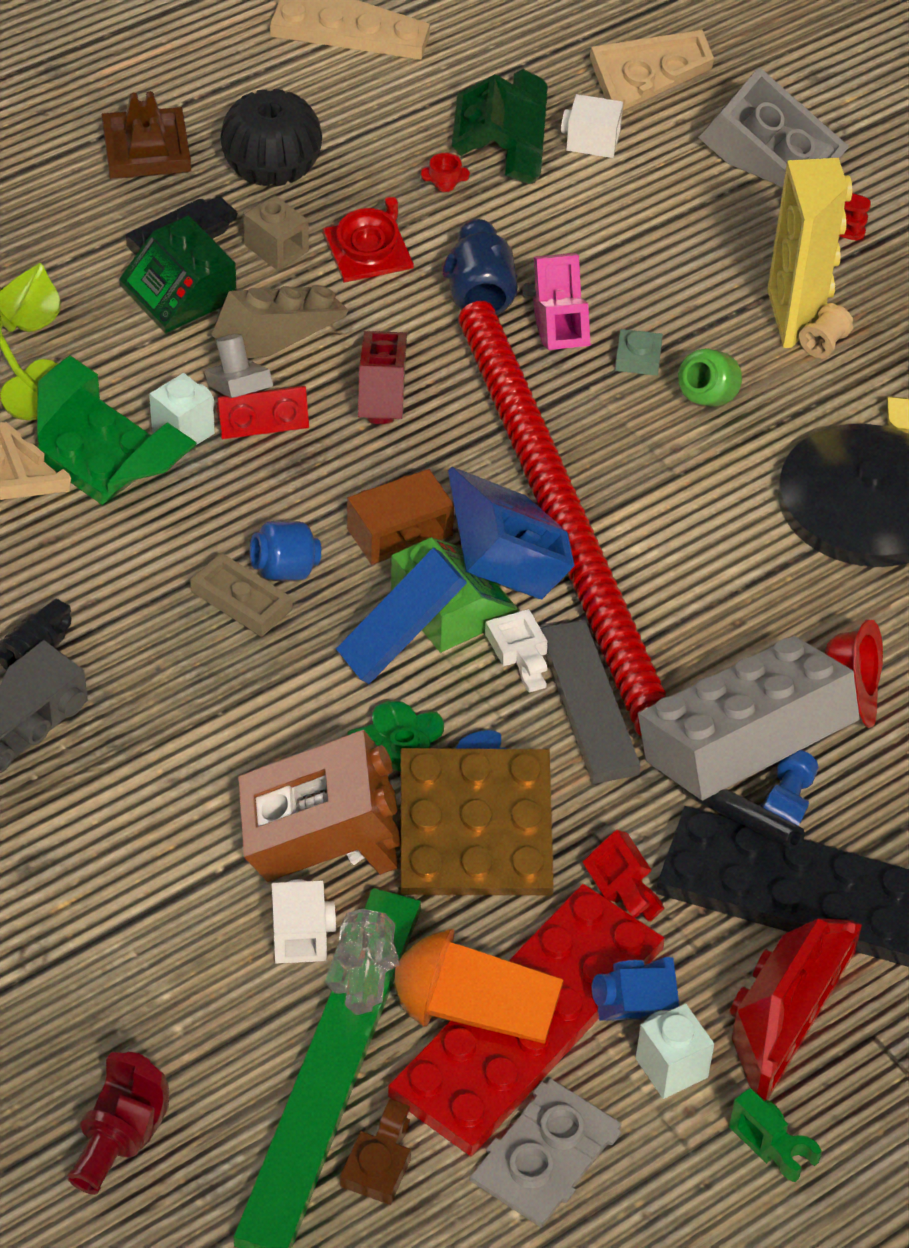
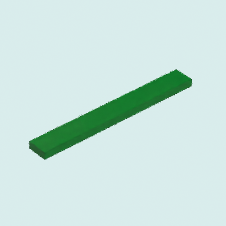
(318, 1102)

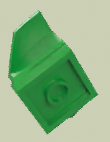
(94, 440)

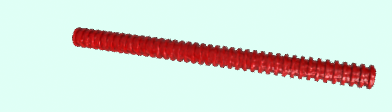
(557, 497)

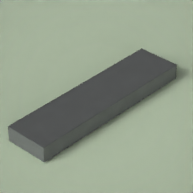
(590, 703)

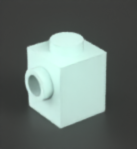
(184, 406)
(674, 1050)

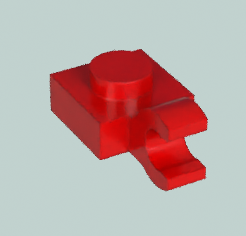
(619, 872)

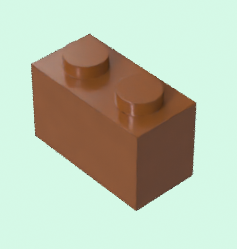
(399, 515)

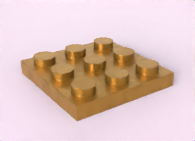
(476, 822)

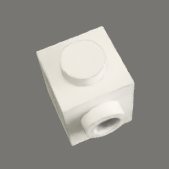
(593, 125)
(301, 921)

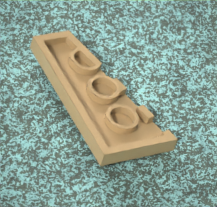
(350, 26)

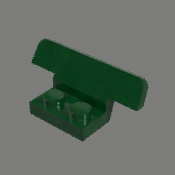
(510, 116)

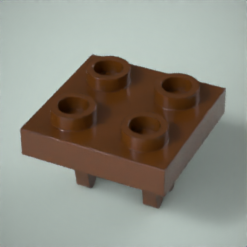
(146, 140)

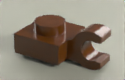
(379, 1160)

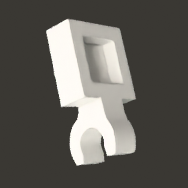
(520, 641)

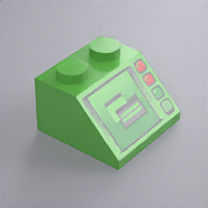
(468, 610)

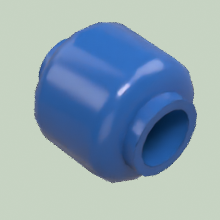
(284, 551)

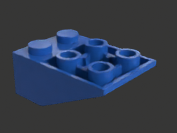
(508, 536)

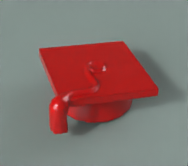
(368, 243)

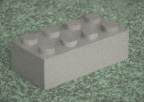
(748, 716)

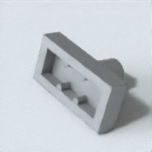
(237, 373)

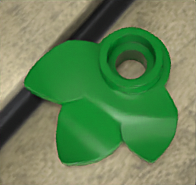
(399, 727)

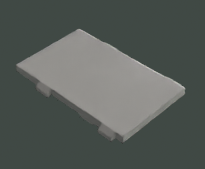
(545, 1152)

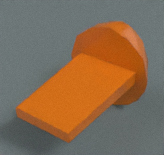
(475, 989)

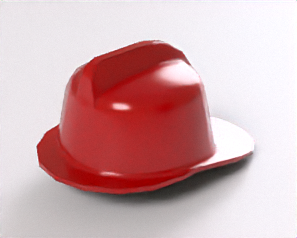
(864, 655)

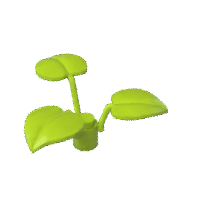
(30, 305)

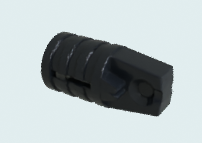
(46, 625)

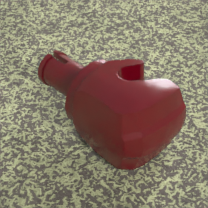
(122, 1118)

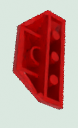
(788, 997)

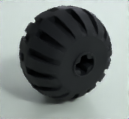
(271, 137)

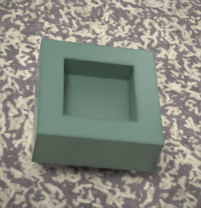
(638, 352)

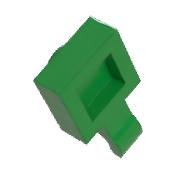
(765, 1132)

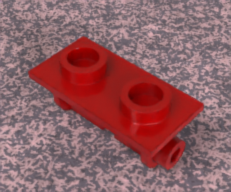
(263, 412)

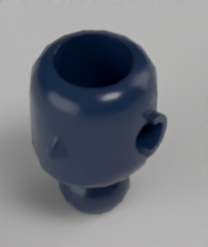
(481, 267)

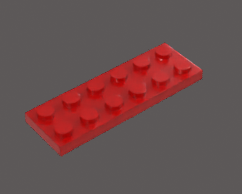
(476, 1076)

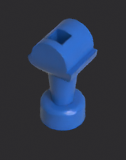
(795, 773)

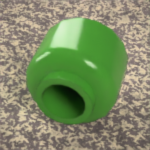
(709, 377)

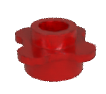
(445, 171)

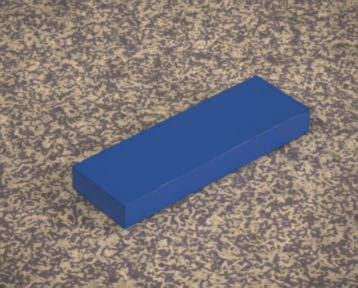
(401, 615)

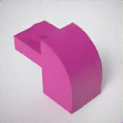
(558, 304)

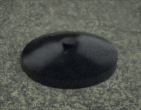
(850, 494)

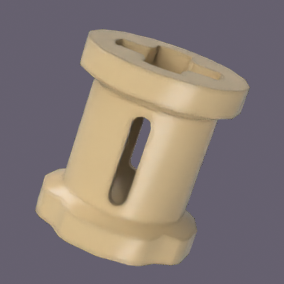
(820, 337)

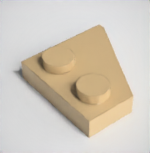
(24, 469)

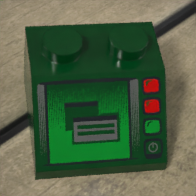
(179, 275)

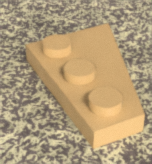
(650, 66)

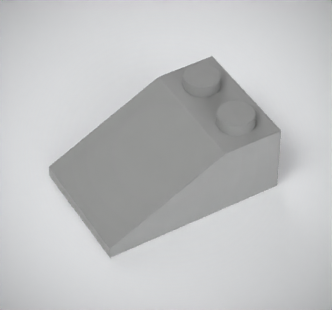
(766, 129)

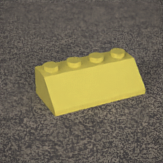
(807, 243)

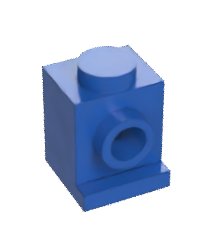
(636, 990)

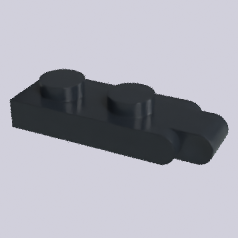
(211, 216)

